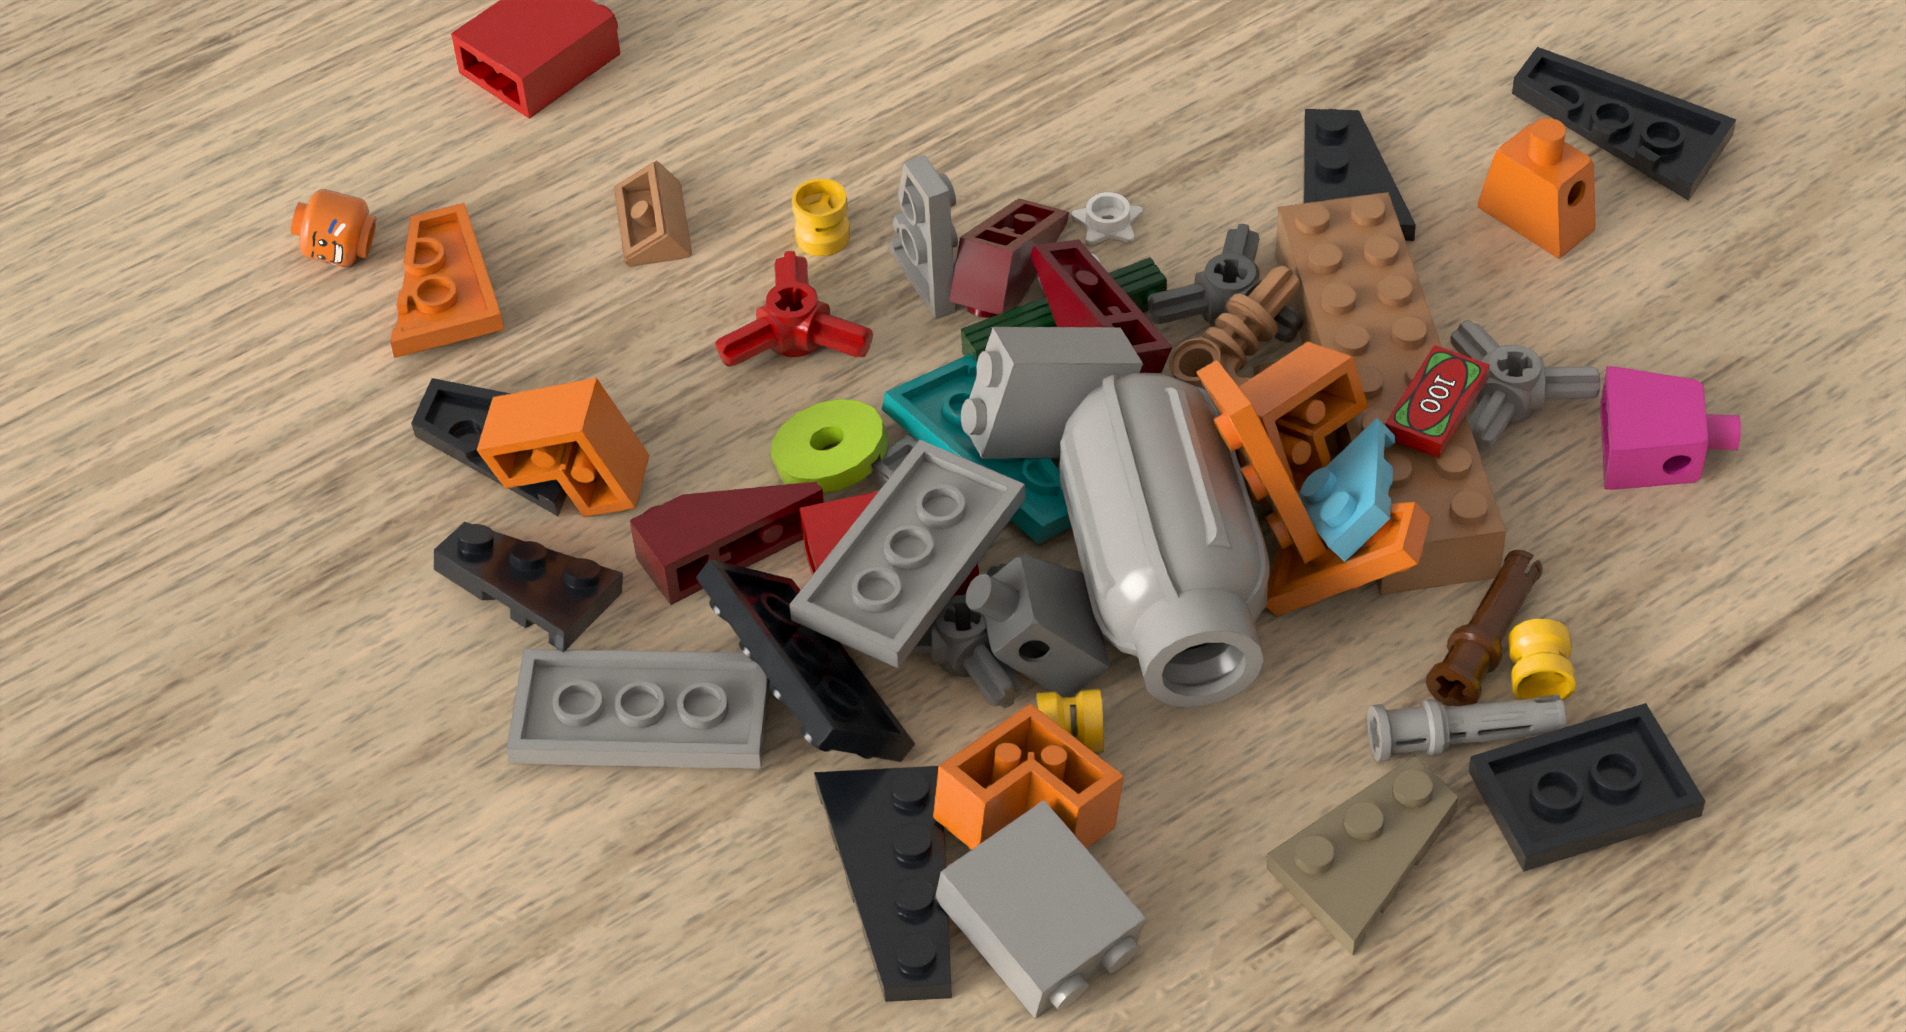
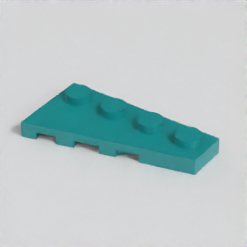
(932, 413)

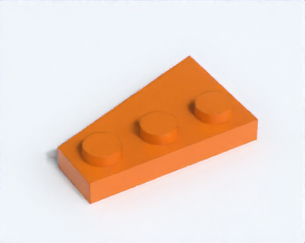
(444, 284)
(1264, 470)
(1390, 550)

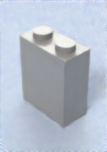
(1035, 381)
(1041, 910)

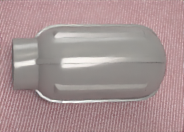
(1166, 536)

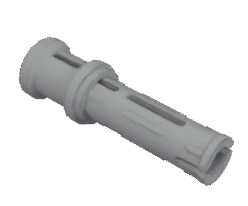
(1437, 726)

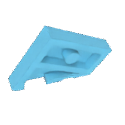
(1350, 494)

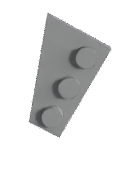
(926, 234)

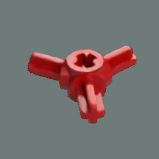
(793, 321)

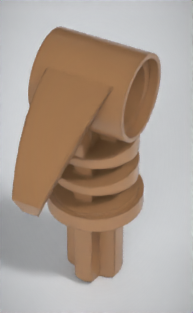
(1238, 331)

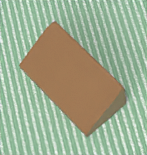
(652, 217)

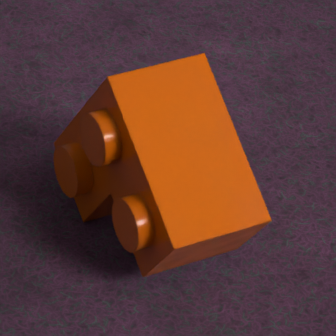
(1302, 403)
(567, 436)
(1018, 768)

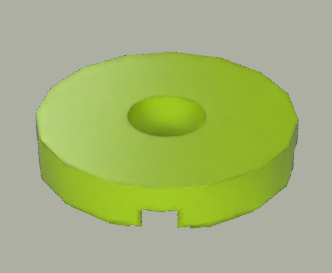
(844, 422)

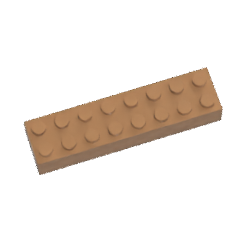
(1368, 303)

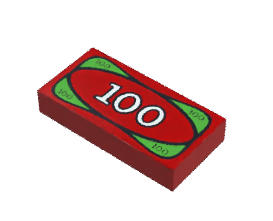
(1437, 400)

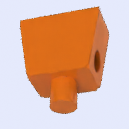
(1542, 188)

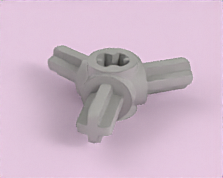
(1516, 382)

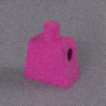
(1658, 429)

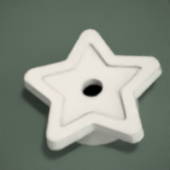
(1108, 206)

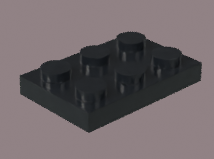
(1585, 786)

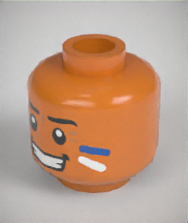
(334, 228)

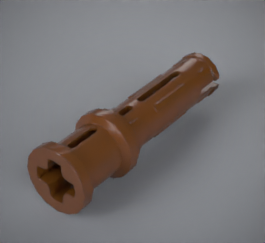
(1477, 645)

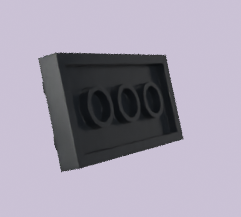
(804, 667)

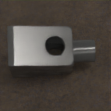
(1041, 623)

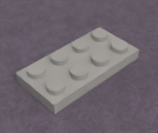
(907, 553)
(639, 709)

